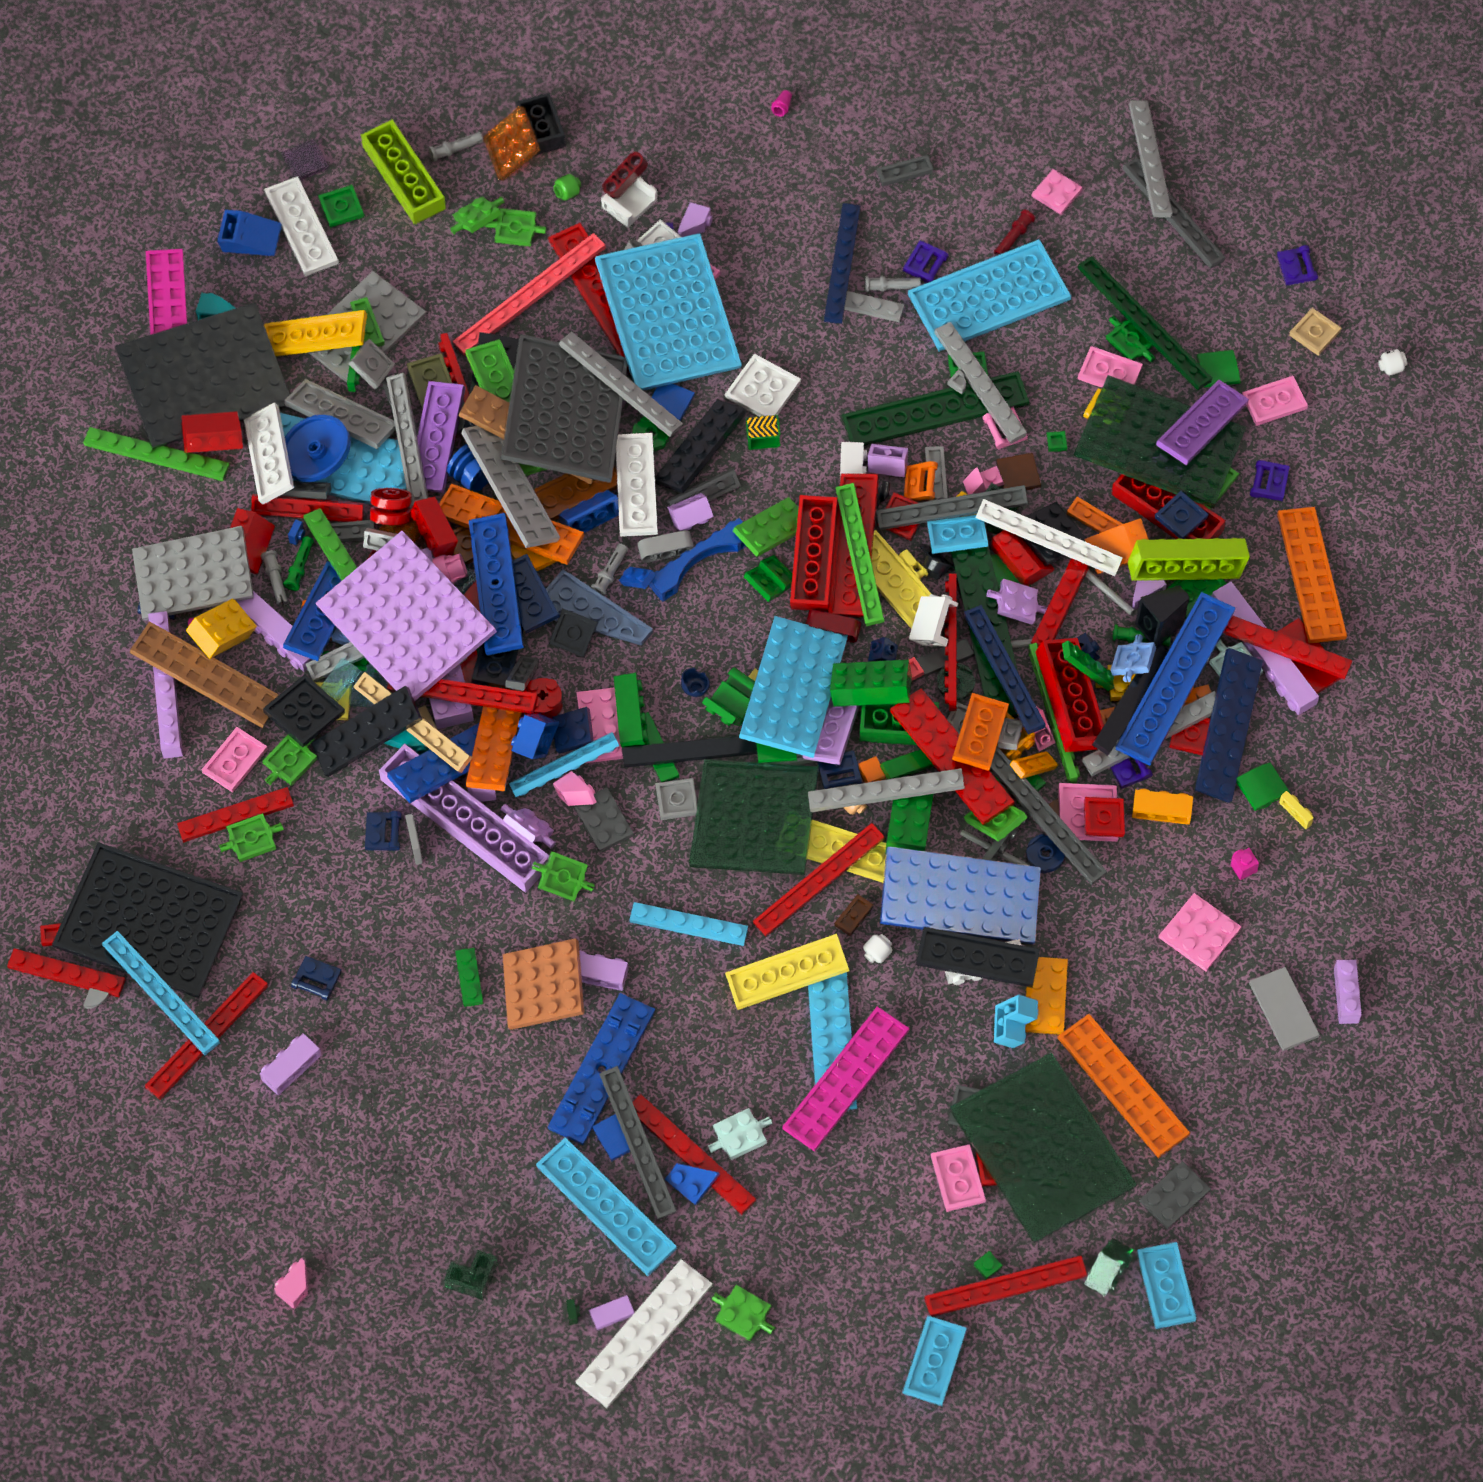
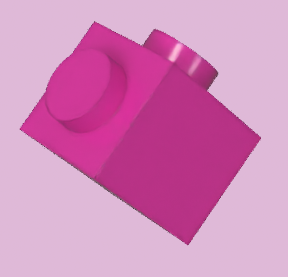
(1244, 863)

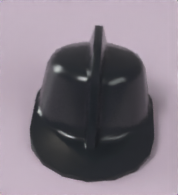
(935, 563)

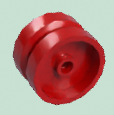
(390, 506)

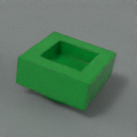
(1056, 441)
(988, 1265)

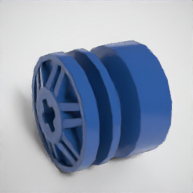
(465, 469)

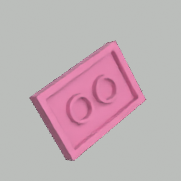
(1103, 363)
(1275, 400)
(234, 759)
(958, 1178)

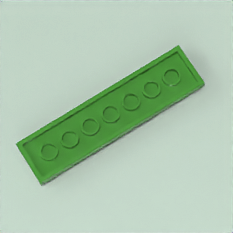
(495, 375)

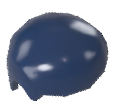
(694, 683)

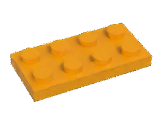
(1050, 991)

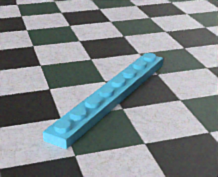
(161, 993)

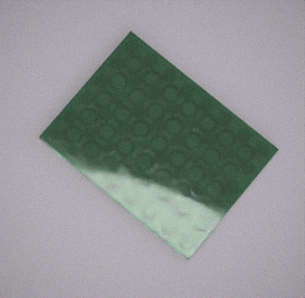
(1125, 436)
(1042, 1147)

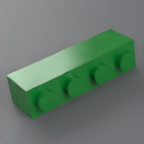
(629, 710)

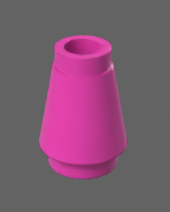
(782, 103)

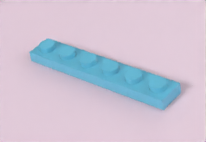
(564, 764)
(688, 924)

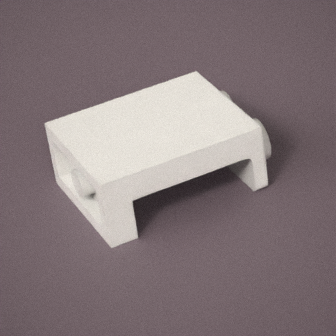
(632, 203)
(930, 620)

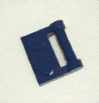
(847, 765)
(376, 831)
(317, 972)

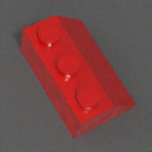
(211, 432)
(434, 527)
(257, 535)
(1019, 558)

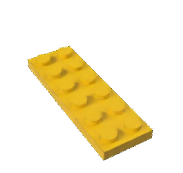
(317, 333)

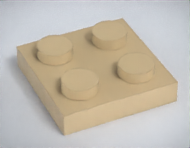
(1315, 331)

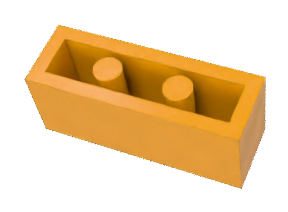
(1162, 806)

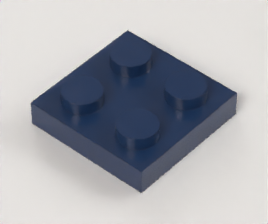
(1181, 515)
(573, 730)

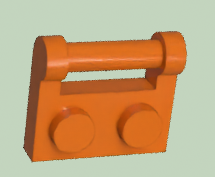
(915, 481)

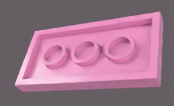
(603, 717)

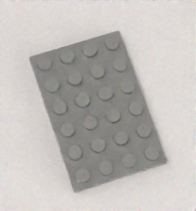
(393, 314)
(193, 572)

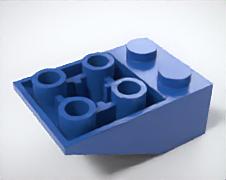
(248, 233)

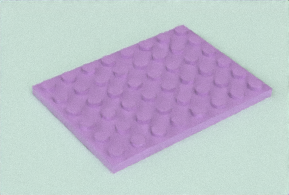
(406, 616)

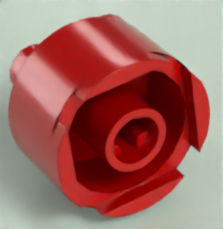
(550, 692)

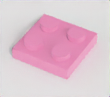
(1057, 191)

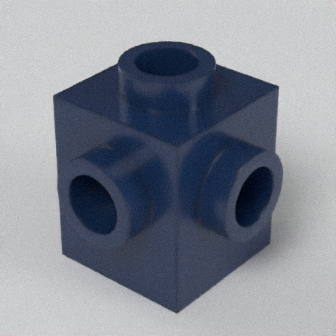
(1089, 646)
(882, 650)

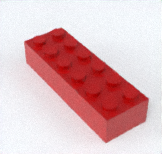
(1150, 499)
(814, 553)
(1070, 697)

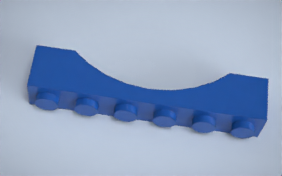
(669, 578)

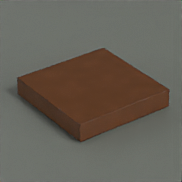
(1019, 471)

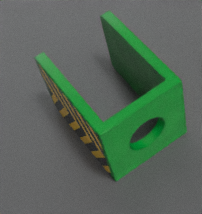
(763, 432)

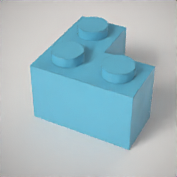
(1011, 1020)

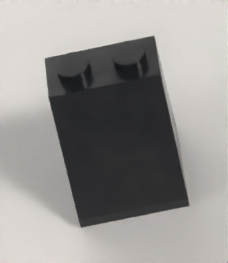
(1162, 614)

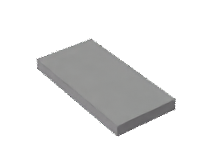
(1284, 1009)

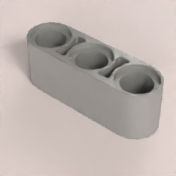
(665, 546)

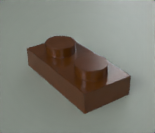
(853, 915)

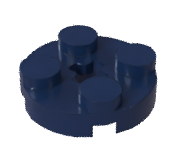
(1035, 857)

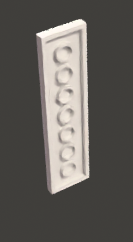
(644, 1333)

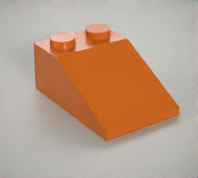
(1119, 540)

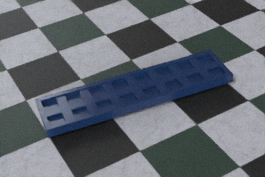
(1228, 725)

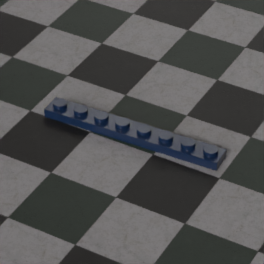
(842, 263)
(1004, 669)

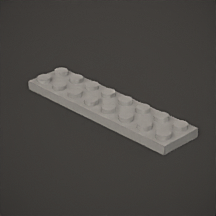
(511, 488)

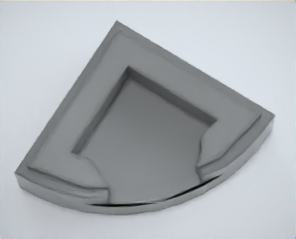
(958, 382)
(95, 998)

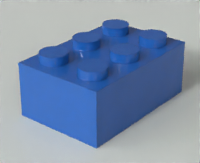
(534, 736)

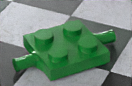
(1129, 341)

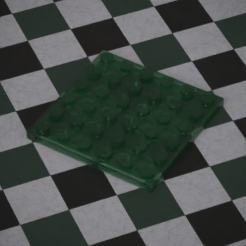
(753, 817)

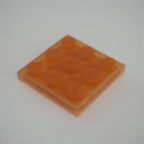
(511, 143)

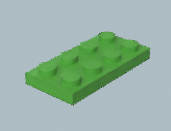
(769, 527)

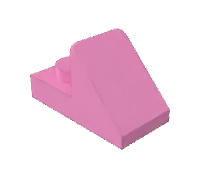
(979, 481)

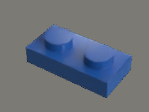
(637, 577)

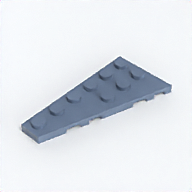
(612, 620)

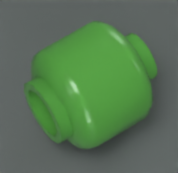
(567, 187)

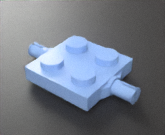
(1133, 658)

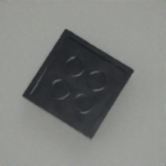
(1055, 518)
(303, 710)

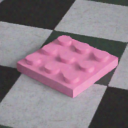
(1071, 806)
(1200, 932)

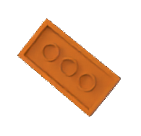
(980, 731)

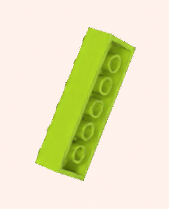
(403, 172)
(1188, 559)

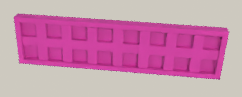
(166, 289)
(845, 1078)

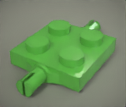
(476, 214)
(516, 227)
(289, 761)
(251, 837)
(562, 876)
(743, 1313)

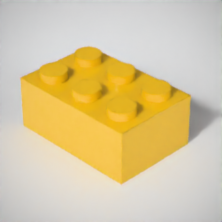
(221, 628)

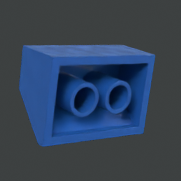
(591, 512)

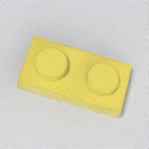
(1293, 806)

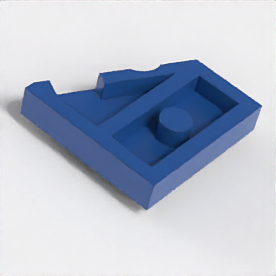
(691, 1181)

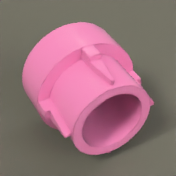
(451, 566)

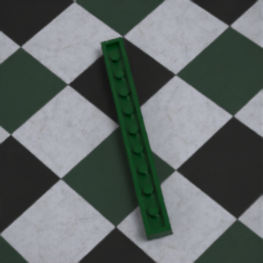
(1144, 323)

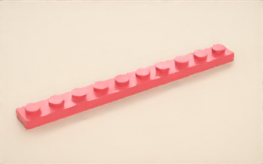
(531, 292)

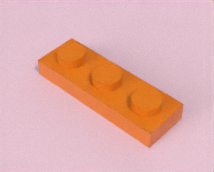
(1091, 516)

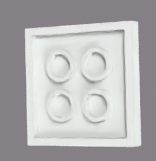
(762, 387)

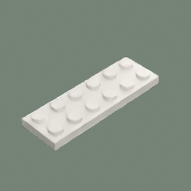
(301, 226)
(268, 453)
(636, 484)

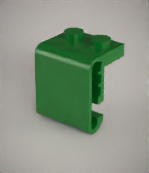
(731, 698)

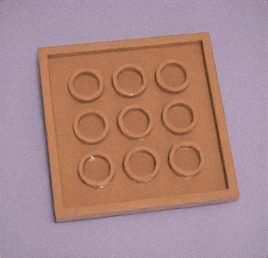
(543, 984)

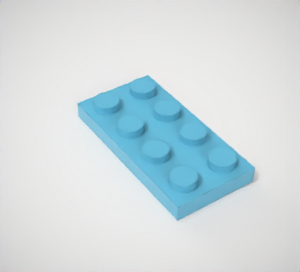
(1166, 1285)
(934, 1360)

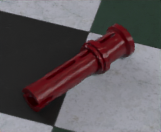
(1018, 227)

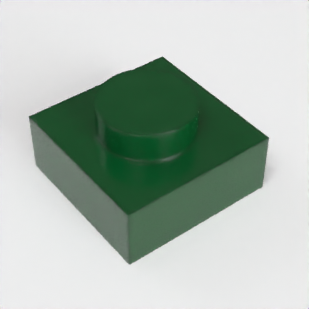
(573, 1311)

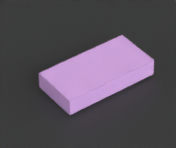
(611, 1312)

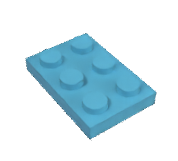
(957, 534)

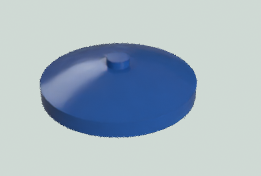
(317, 447)

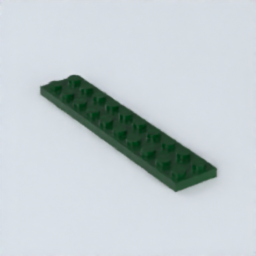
(928, 411)
(974, 578)

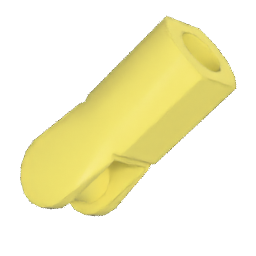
(912, 563)

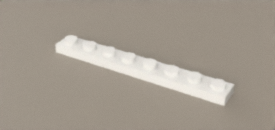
(1049, 537)

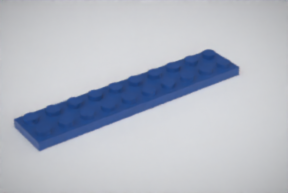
(1175, 679)

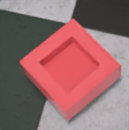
(916, 669)

